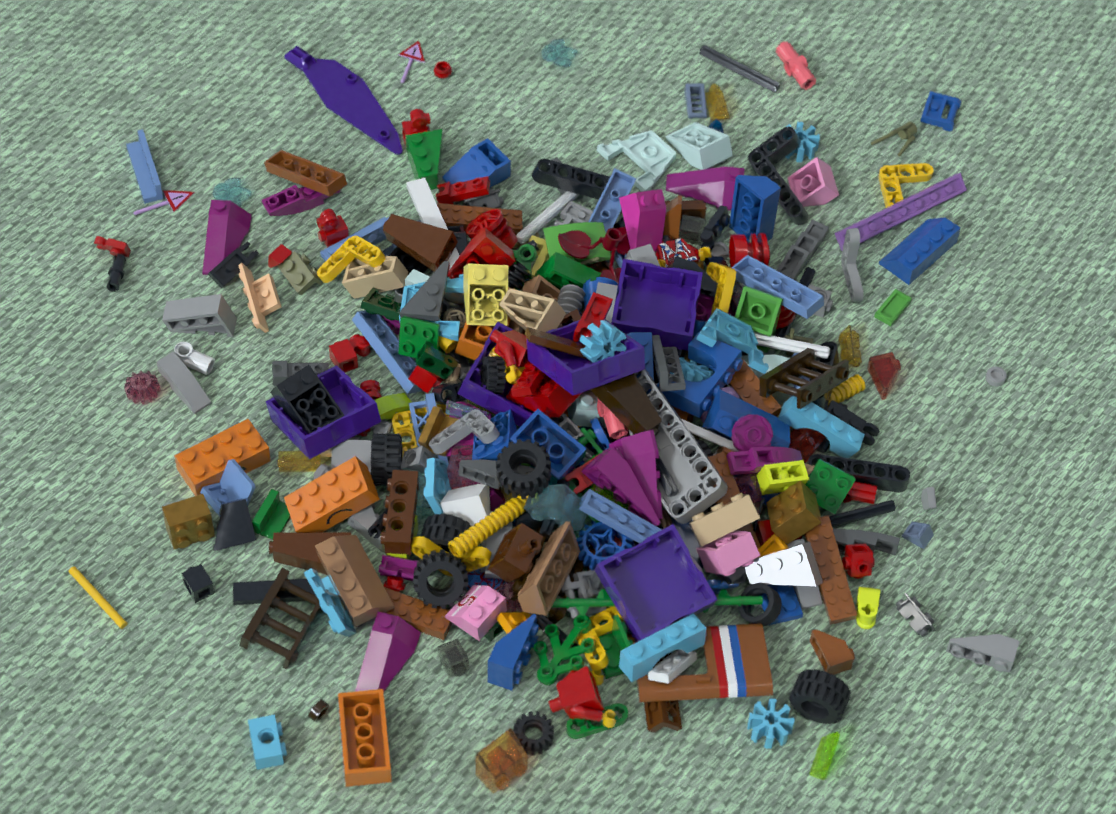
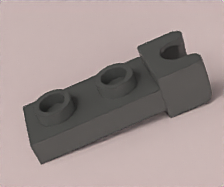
(283, 370)

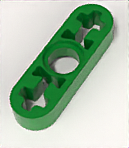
(584, 732)

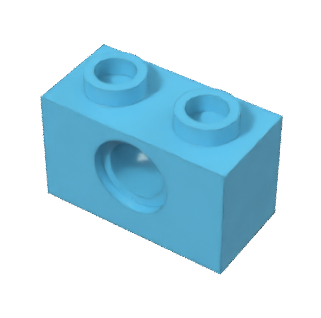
(267, 729)

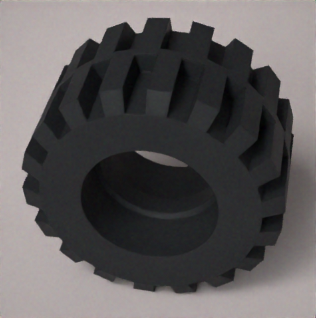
(518, 454)
(385, 457)
(443, 529)
(443, 596)
(820, 696)

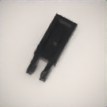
(715, 227)
(229, 267)
(854, 421)

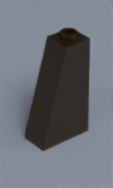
(629, 404)

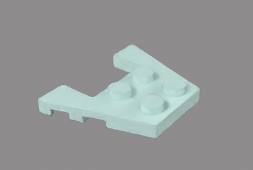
(647, 152)

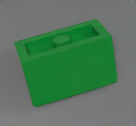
(271, 516)

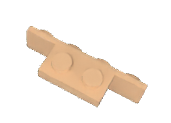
(261, 296)

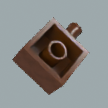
(516, 553)

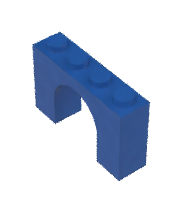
(698, 396)

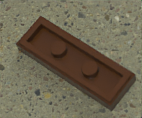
(554, 342)

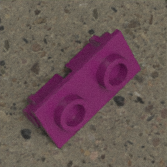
(397, 567)

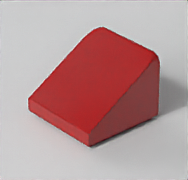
(278, 256)

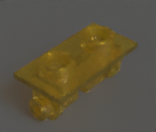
(716, 103)
(848, 341)
(297, 462)

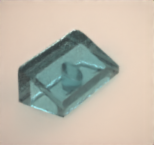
(459, 410)

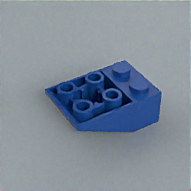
(480, 161)
(506, 426)
(512, 654)

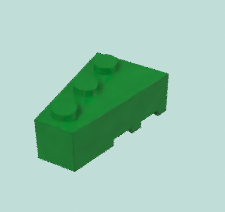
(425, 155)
(564, 271)

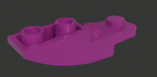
(293, 201)
(753, 460)

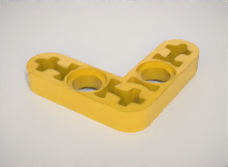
(893, 180)
(348, 253)
(725, 277)
(407, 428)
(474, 559)
(594, 633)

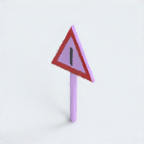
(413, 53)
(174, 199)

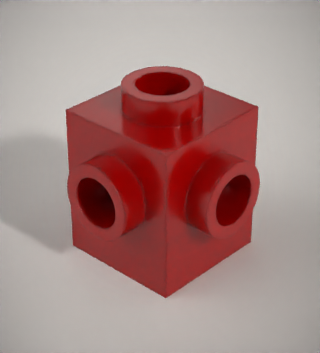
(858, 560)

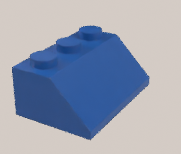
(562, 448)

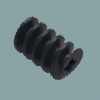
(517, 274)

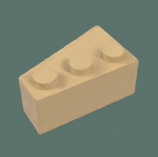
(361, 278)
(532, 310)
(723, 519)

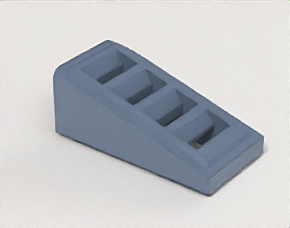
(695, 89)

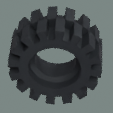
(493, 374)
(538, 722)

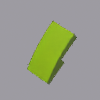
(392, 403)

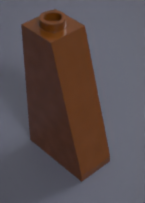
(420, 240)
(299, 549)

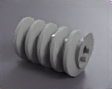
(571, 299)

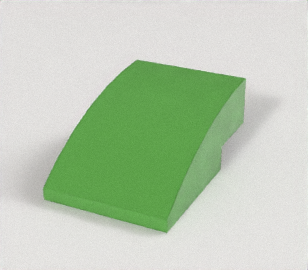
(592, 229)
(759, 311)

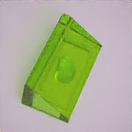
(824, 756)

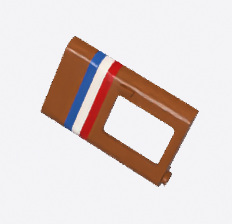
(735, 668)

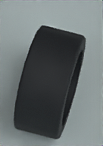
(771, 612)

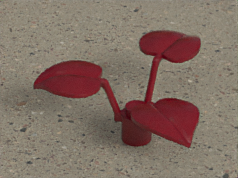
(578, 244)

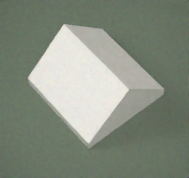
(467, 502)

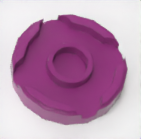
(751, 432)

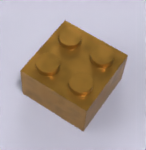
(793, 512)
(188, 521)

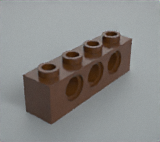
(400, 540)

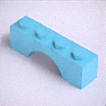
(842, 437)
(642, 656)

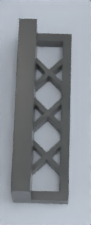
(663, 369)

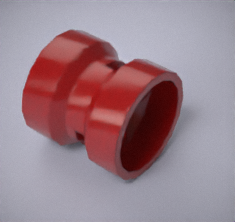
(372, 388)

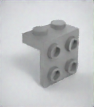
(349, 449)

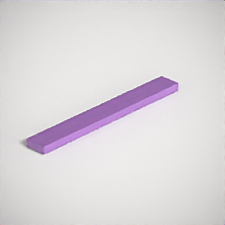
(905, 208)

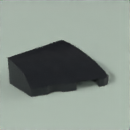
(234, 525)

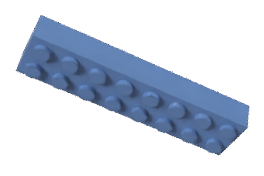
(609, 205)
(768, 280)
(387, 348)

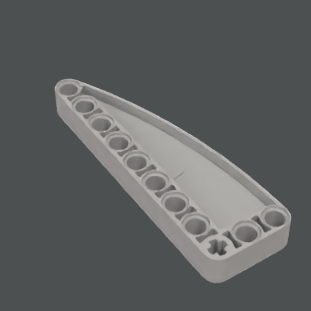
(682, 468)

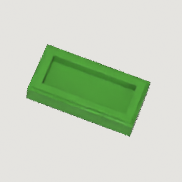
(893, 307)

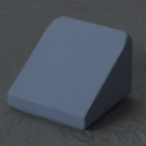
(918, 534)

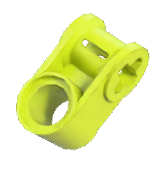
(867, 606)

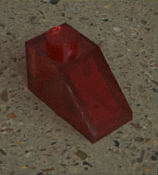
(884, 372)

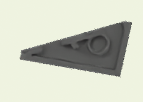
(429, 298)

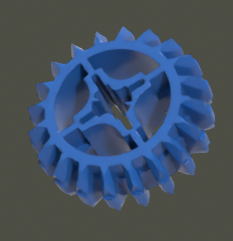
(599, 536)

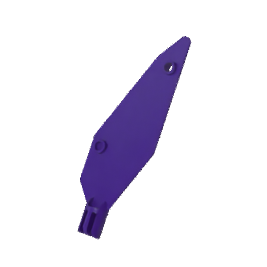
(347, 97)

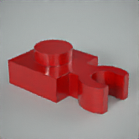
(114, 246)

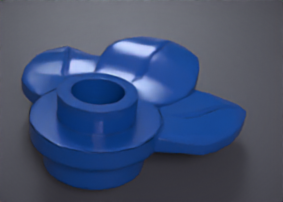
(717, 586)

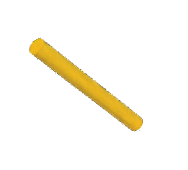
(100, 600)

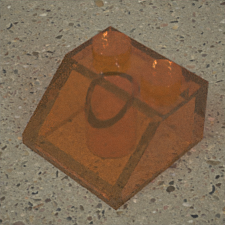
(501, 762)

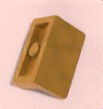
(434, 425)

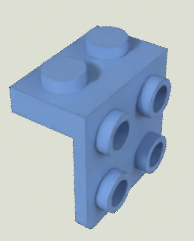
(232, 486)

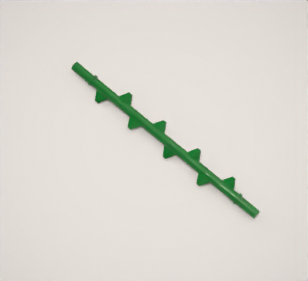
(604, 600)

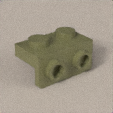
(299, 272)

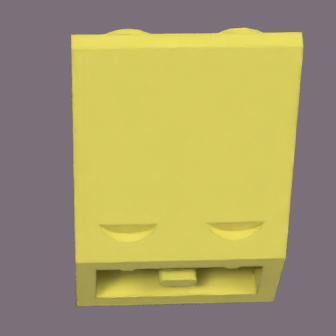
(483, 291)

